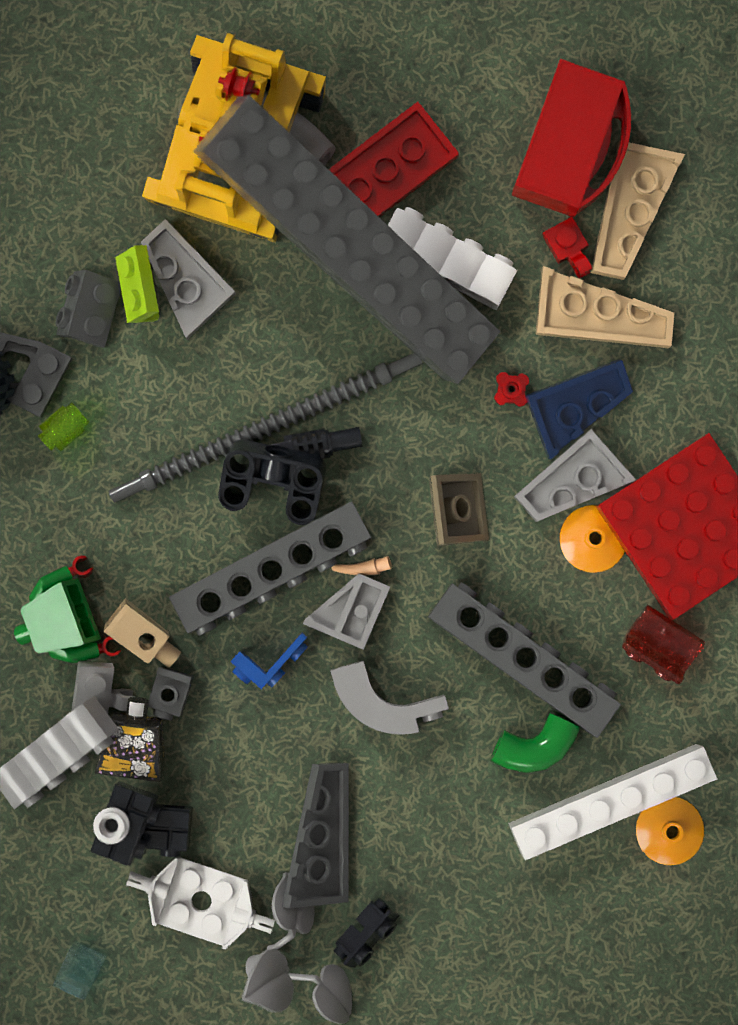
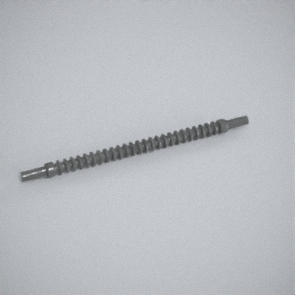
(149, 479)

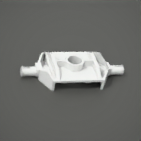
(172, 905)

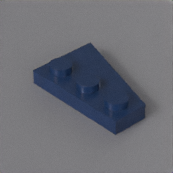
(574, 404)

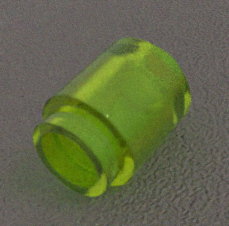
(62, 427)

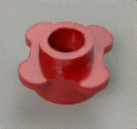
(518, 382)

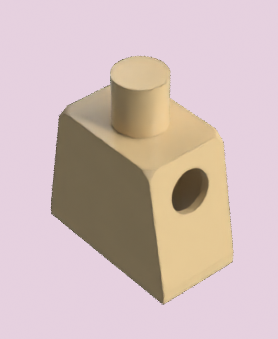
(130, 623)

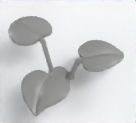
(269, 976)

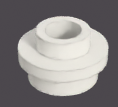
(101, 830)

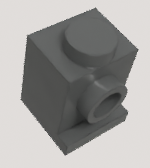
(181, 686)

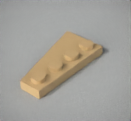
(632, 206)
(598, 314)

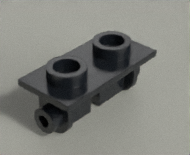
(359, 944)

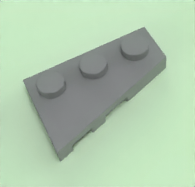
(186, 278)
(573, 478)

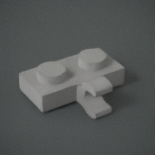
(96, 680)

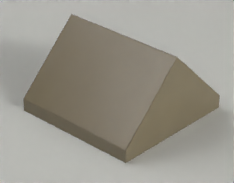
(458, 508)

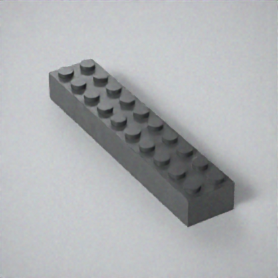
(345, 238)

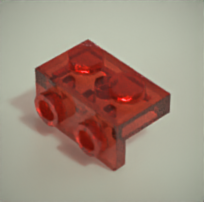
(662, 644)

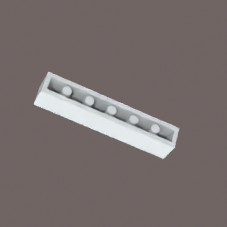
(612, 801)

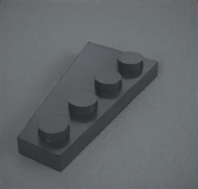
(322, 842)

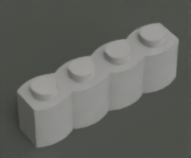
(55, 752)

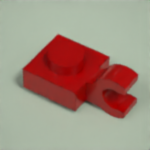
(567, 244)

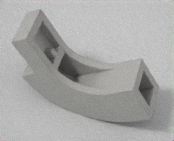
(373, 711)

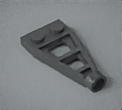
(42, 375)

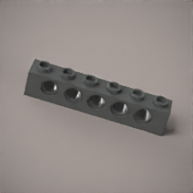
(189, 601)
(590, 717)

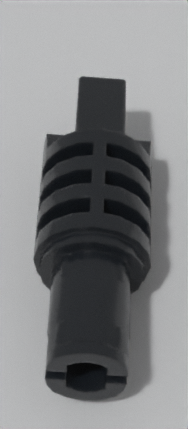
(323, 442)

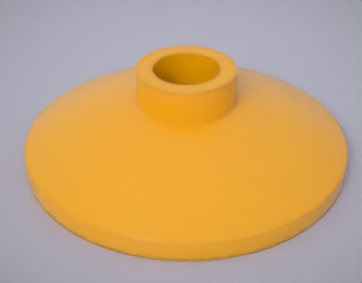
(578, 548)
(652, 829)

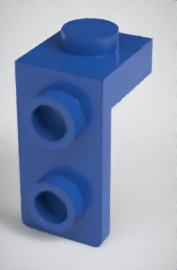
(249, 671)

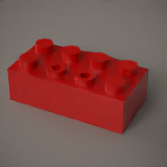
(574, 139)

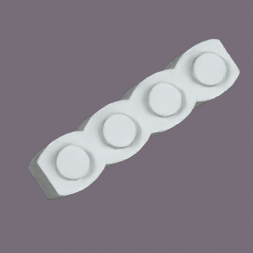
(457, 261)

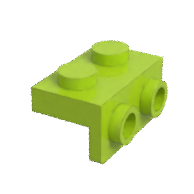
(137, 285)

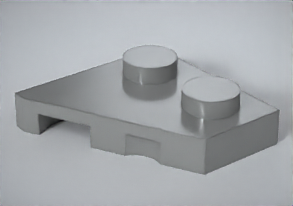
(351, 611)

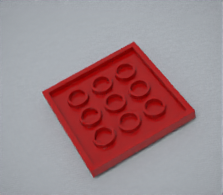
(680, 525)

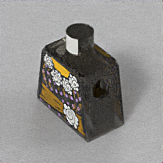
(137, 745)

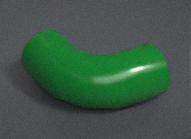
(536, 752)

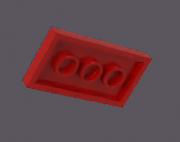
(396, 160)

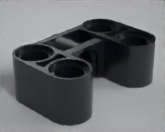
(277, 467)

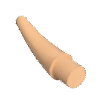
(366, 568)

